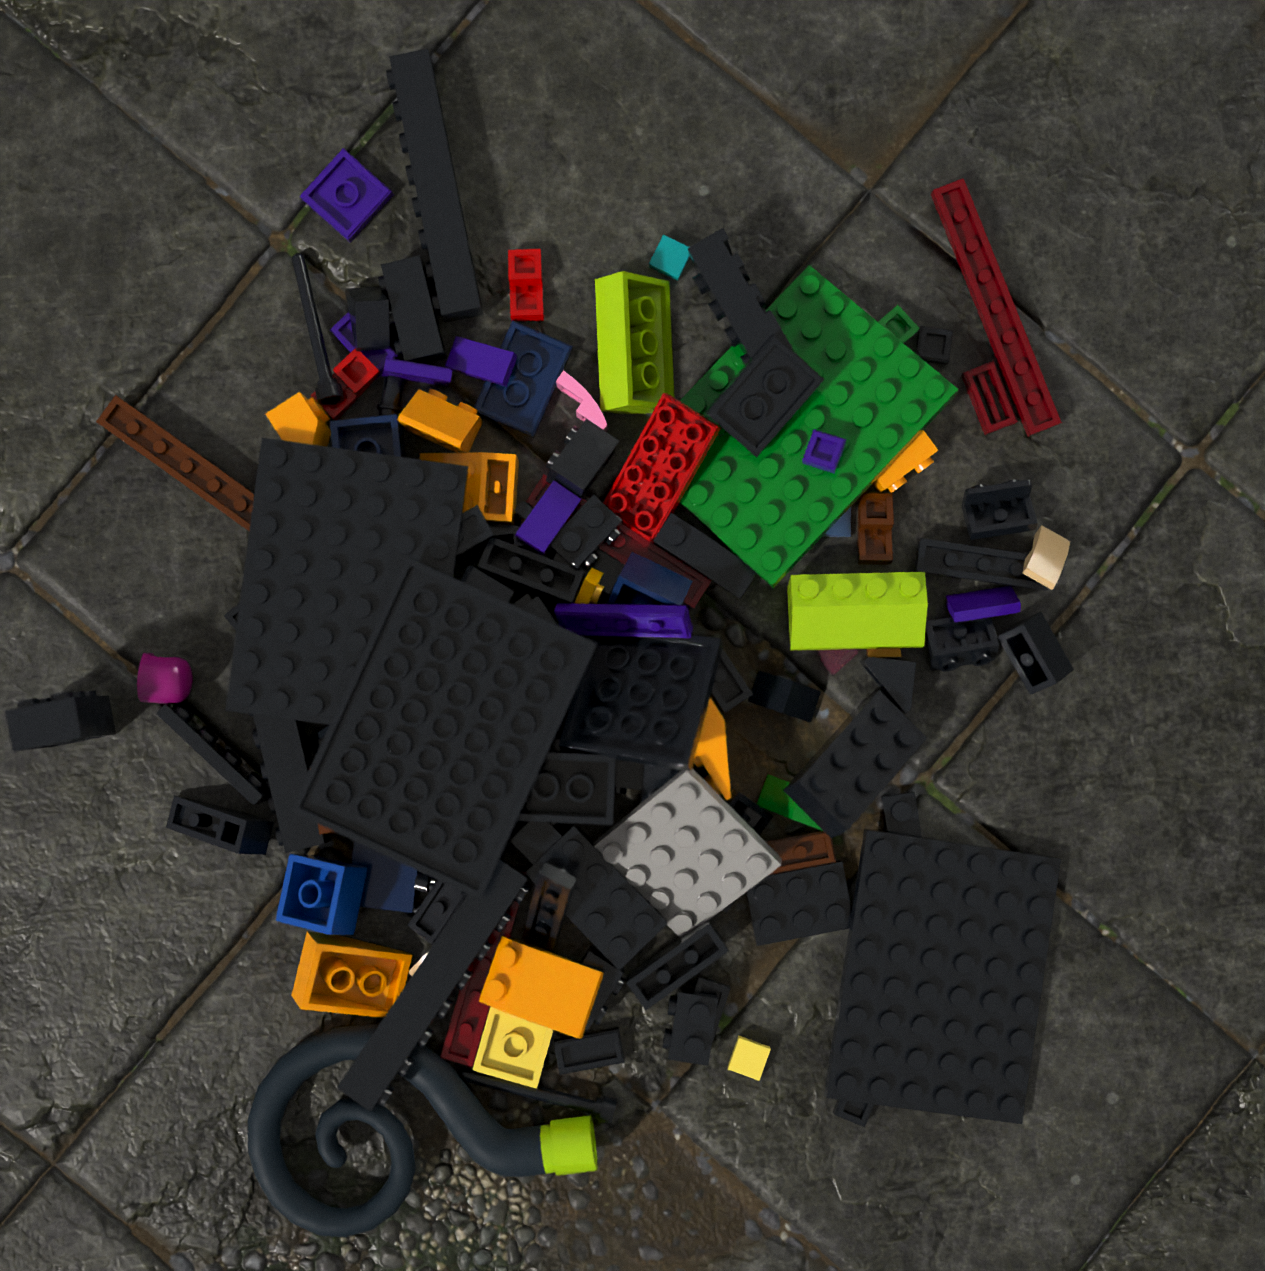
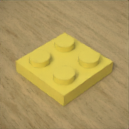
(512, 1048)

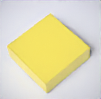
(749, 1058)

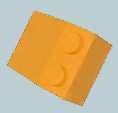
(349, 976)
(541, 987)

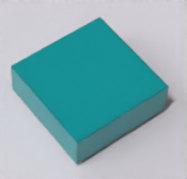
(670, 257)

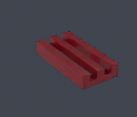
(978, 404)

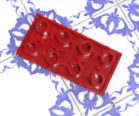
(661, 466)

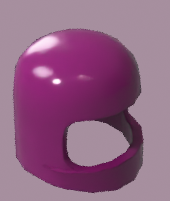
(163, 679)

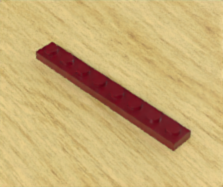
(995, 307)

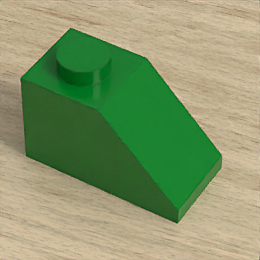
(776, 800)

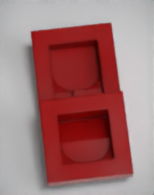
(525, 285)
(355, 376)

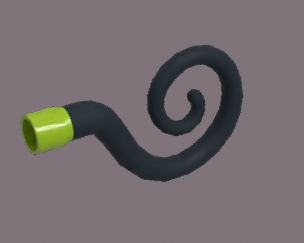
(557, 1147)

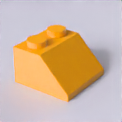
(301, 421)
(441, 421)

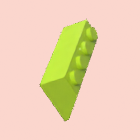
(633, 342)
(857, 611)

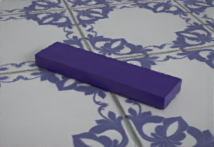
(625, 620)

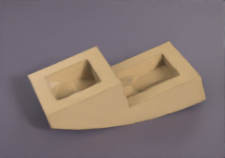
(1046, 557)

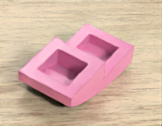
(588, 407)

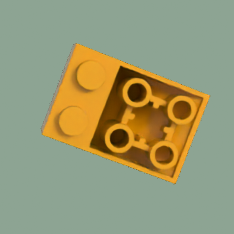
(489, 484)
(713, 751)

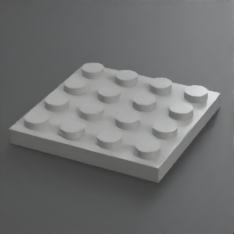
(687, 852)

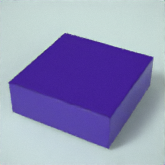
(824, 451)

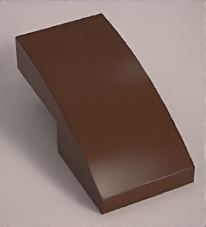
(875, 528)

